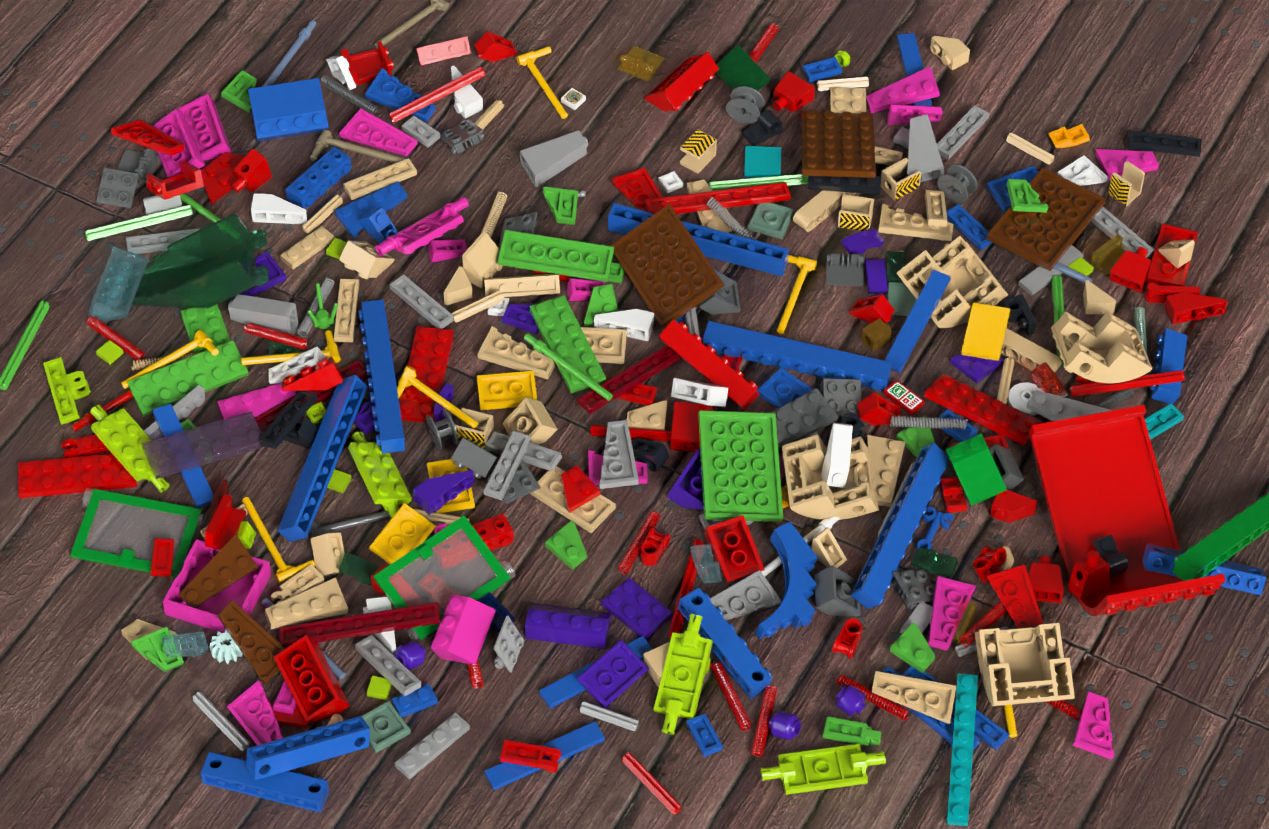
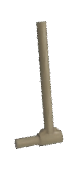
(435, 4)
(327, 139)

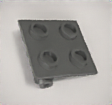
(463, 132)
(139, 163)
(117, 188)
(523, 223)
(844, 269)
(842, 395)
(521, 483)
(913, 587)

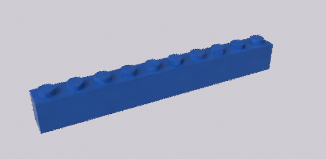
(712, 242)
(797, 355)
(383, 377)
(322, 459)
(900, 526)

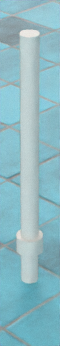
(808, 538)

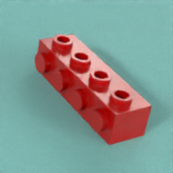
(495, 532)

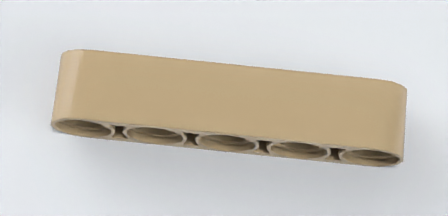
(818, 209)
(1027, 353)

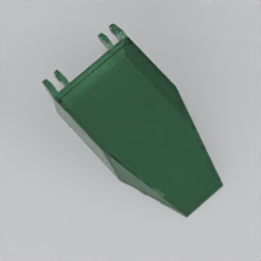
(204, 267)

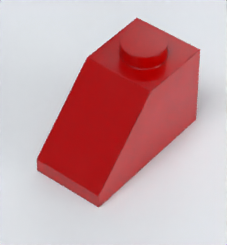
(494, 47)
(872, 309)
(877, 410)
(1012, 506)

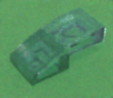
(706, 567)

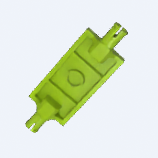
(125, 442)
(379, 474)
(683, 675)
(823, 768)

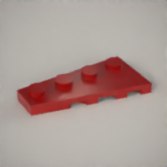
(148, 136)
(637, 187)
(1017, 596)

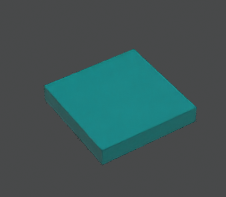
(762, 161)

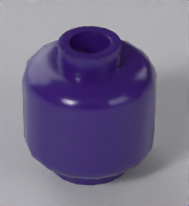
(410, 654)
(850, 700)
(785, 725)

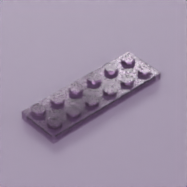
(203, 445)

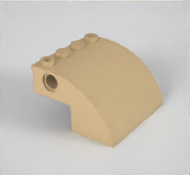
(969, 282)
(1103, 352)
(813, 496)
(1024, 665)

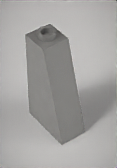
(923, 150)
(553, 156)
(264, 312)

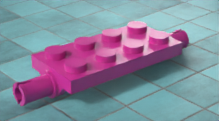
(425, 229)

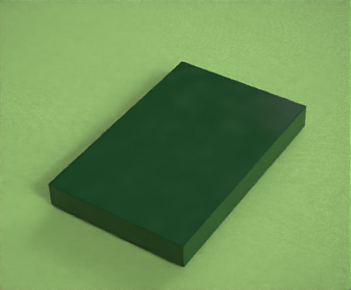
(740, 70)

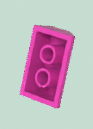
(462, 630)

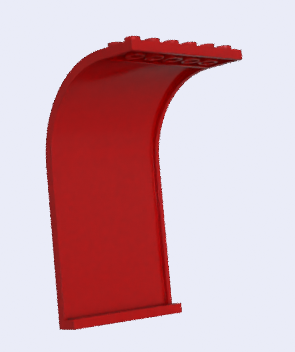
(1104, 483)

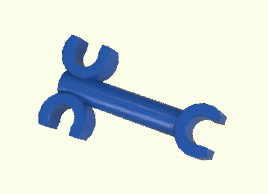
(935, 519)

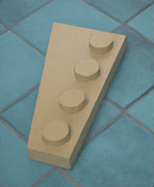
(707, 217)
(911, 225)
(511, 354)
(886, 462)
(314, 604)
(920, 695)

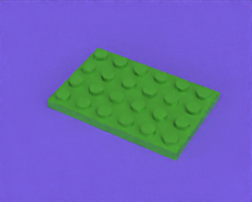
(740, 466)

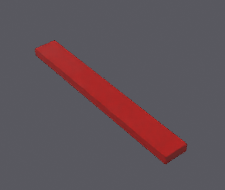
(726, 198)

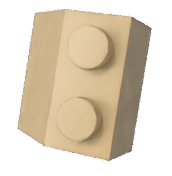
(364, 259)
(481, 260)
(531, 419)

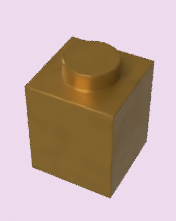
(876, 335)

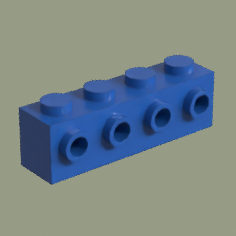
(318, 178)
(1168, 358)

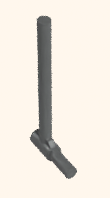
(316, 530)

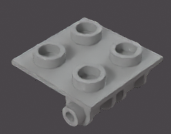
(508, 645)

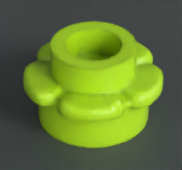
(843, 58)

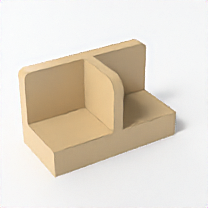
(328, 552)

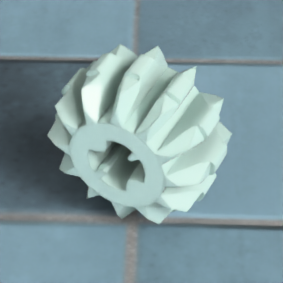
(224, 648)

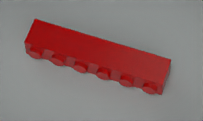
(709, 365)

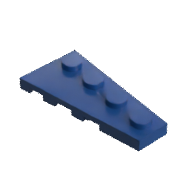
(393, 94)
(386, 198)

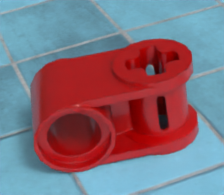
(653, 547)
(989, 562)
(848, 641)

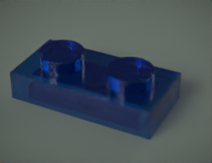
(501, 611)

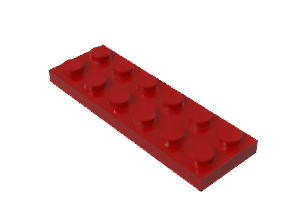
(430, 360)
(981, 408)
(72, 475)

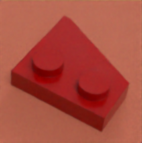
(578, 488)

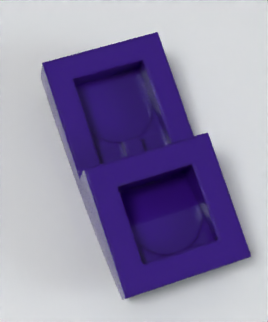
(861, 241)
(876, 276)
(448, 394)

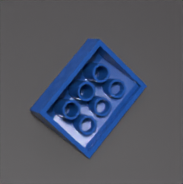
(288, 109)

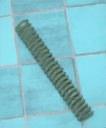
(1137, 323)

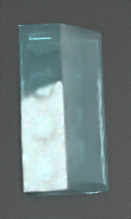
(118, 285)

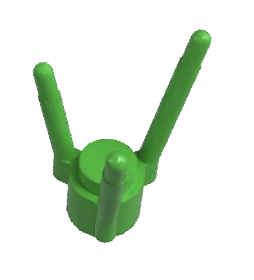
(322, 318)

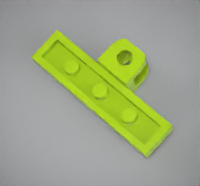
(65, 389)

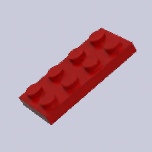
(1163, 271)

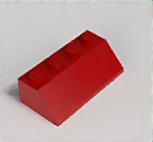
(683, 82)
(311, 680)

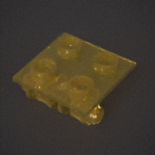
(640, 63)

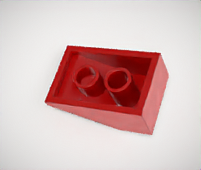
(734, 548)

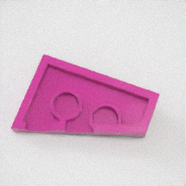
(1114, 160)
(1094, 728)

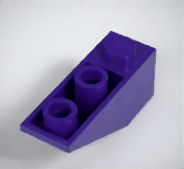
(439, 490)

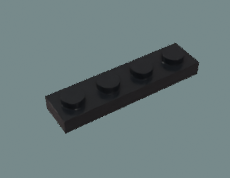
(1164, 143)
(845, 184)
(288, 419)

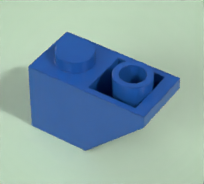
(378, 224)

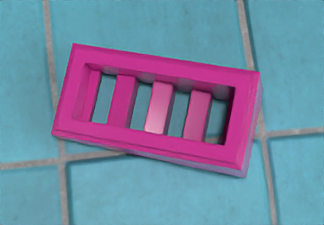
(437, 253)
(575, 287)

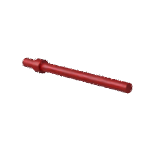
(89, 419)

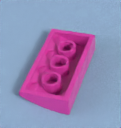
(177, 127)
(206, 127)

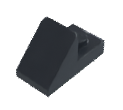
(303, 434)

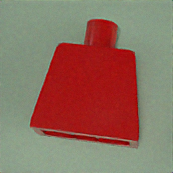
(792, 93)
(251, 172)
(1131, 270)
(1089, 576)
(1046, 580)

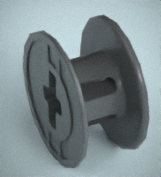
(745, 105)
(960, 190)
(442, 429)

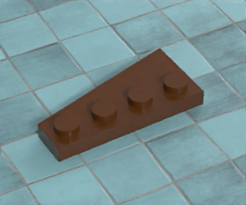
(221, 572)
(252, 640)

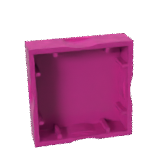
(243, 592)

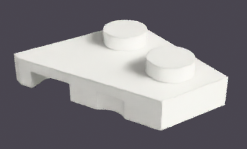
(339, 69)
(1083, 172)

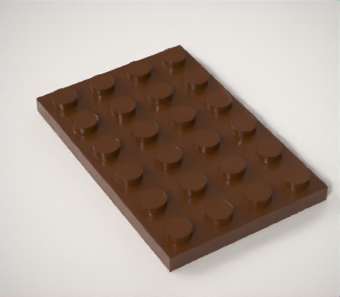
(838, 144)
(1047, 236)
(666, 266)

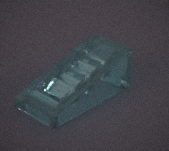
(197, 642)

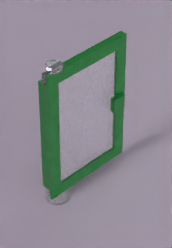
(123, 528)
(444, 565)

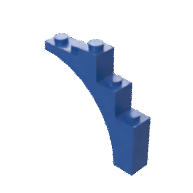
(797, 562)

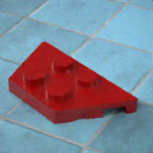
(220, 175)

